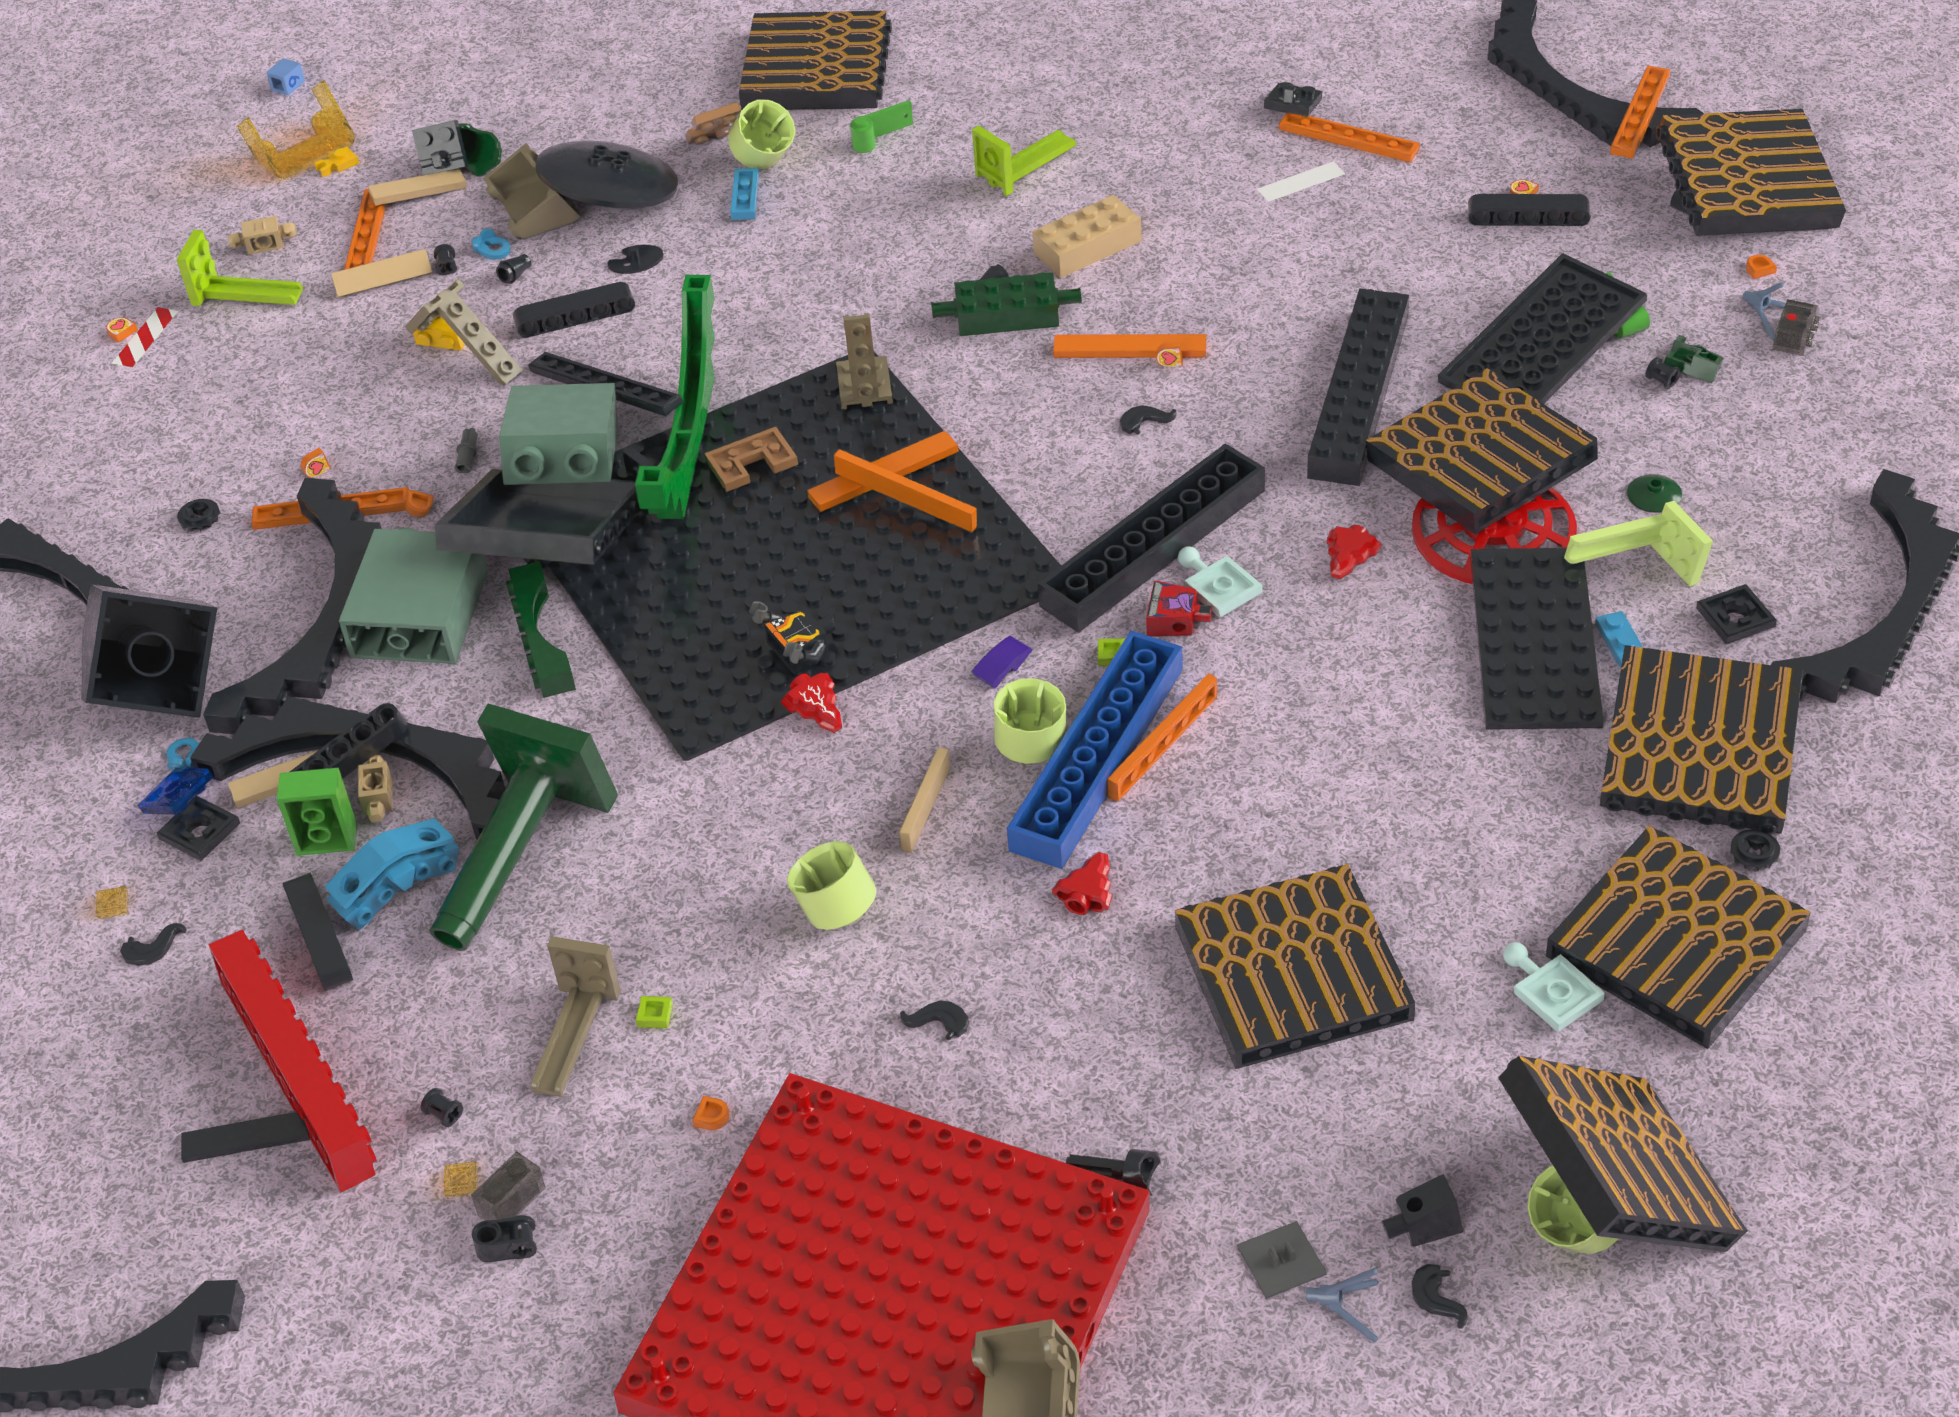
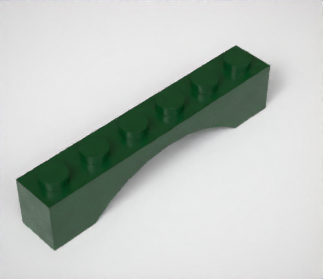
(551, 664)

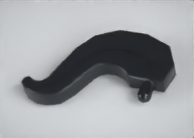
(1132, 418)
(145, 954)
(947, 1012)
(1426, 1295)

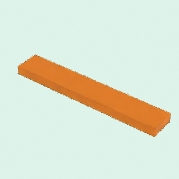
(1640, 112)
(1350, 136)
(365, 232)
(1125, 345)
(900, 462)
(905, 490)
(290, 513)
(1162, 738)

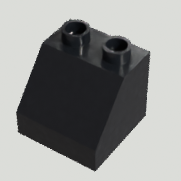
(146, 650)

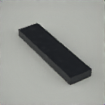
(243, 1137)

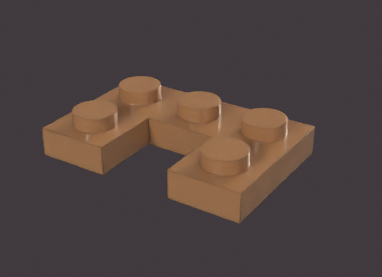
(712, 123)
(729, 460)

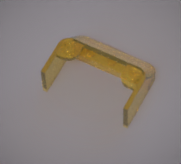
(331, 134)

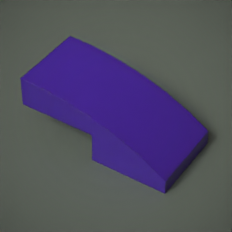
(1000, 660)

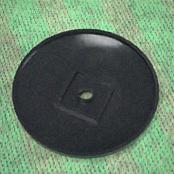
(606, 174)

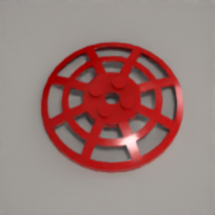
(1502, 532)

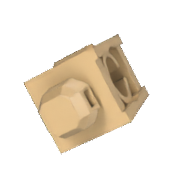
(262, 235)
(375, 788)

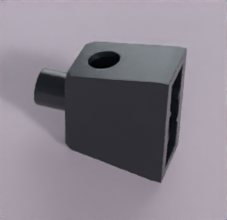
(1425, 1213)

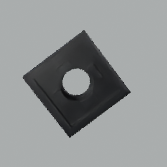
(1736, 600)
(198, 813)

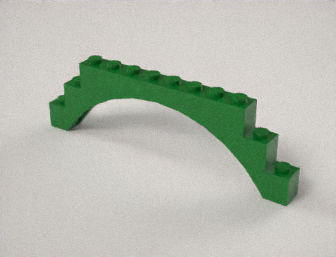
(667, 486)

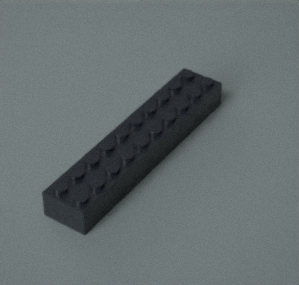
(1358, 387)
(1151, 537)

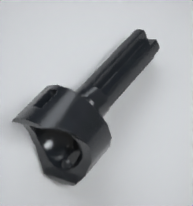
(1135, 1170)

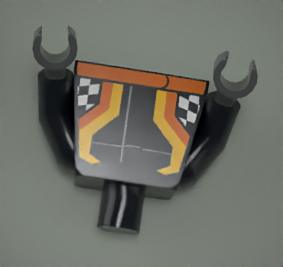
(794, 636)

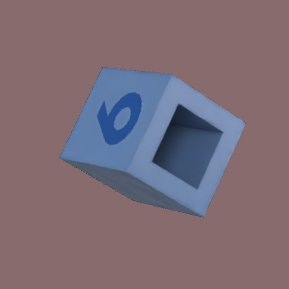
(285, 76)

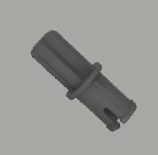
(466, 451)

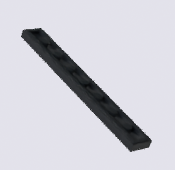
(626, 389)

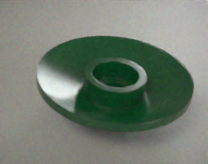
(1652, 492)

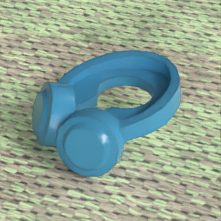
(488, 237)
(175, 760)

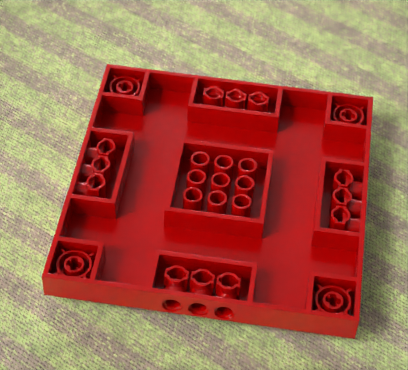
(867, 1261)

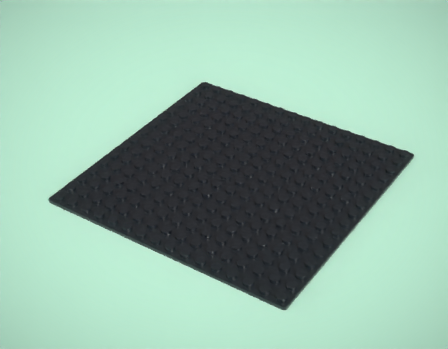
(891, 577)

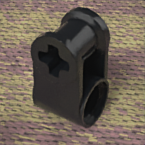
(504, 1238)

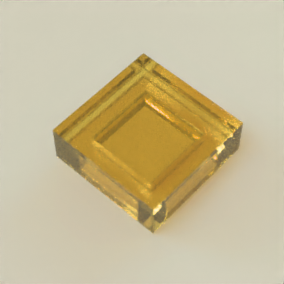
(112, 902)
(460, 1179)

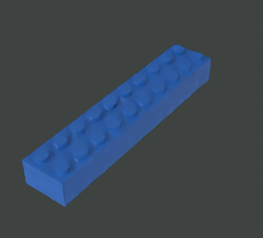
(1093, 748)

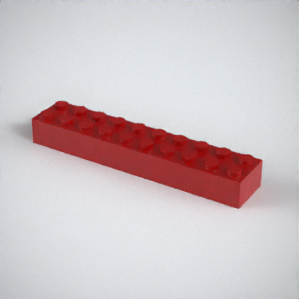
(294, 1060)

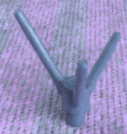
(1761, 300)
(1333, 1297)

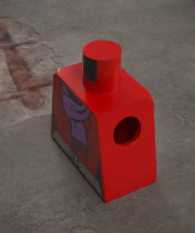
(1174, 610)

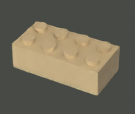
(1087, 236)

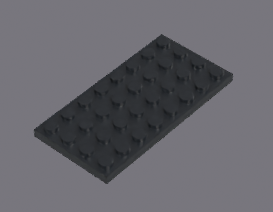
(1549, 329)
(1535, 640)

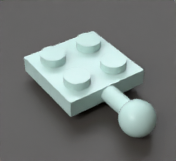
(1220, 584)
(1554, 991)

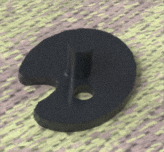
(639, 257)

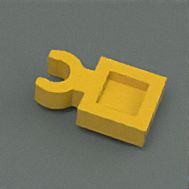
(338, 160)

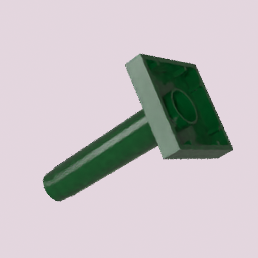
(539, 764)

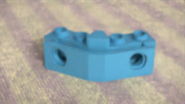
(390, 863)

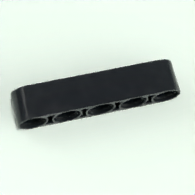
(1528, 210)
(573, 309)
(353, 741)
(317, 931)

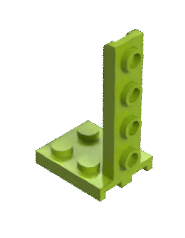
(1001, 169)
(203, 283)

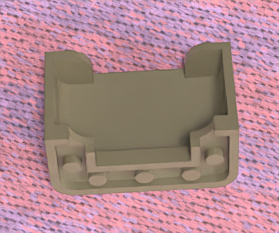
(527, 199)
(1028, 1371)

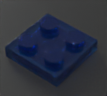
(175, 791)

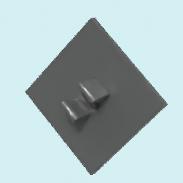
(1281, 1259)

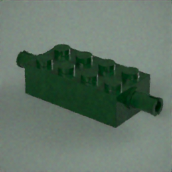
(1006, 304)

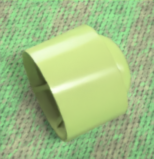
(761, 134)
(1029, 720)
(831, 885)
(1559, 1218)

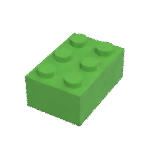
(317, 811)

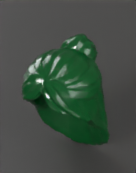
(481, 149)

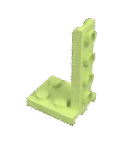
(1670, 533)

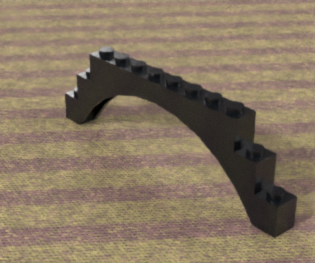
(1519, 57)
(32, 555)
(1928, 558)
(308, 665)
(308, 726)
(133, 1369)

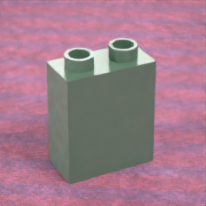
(559, 434)
(411, 599)

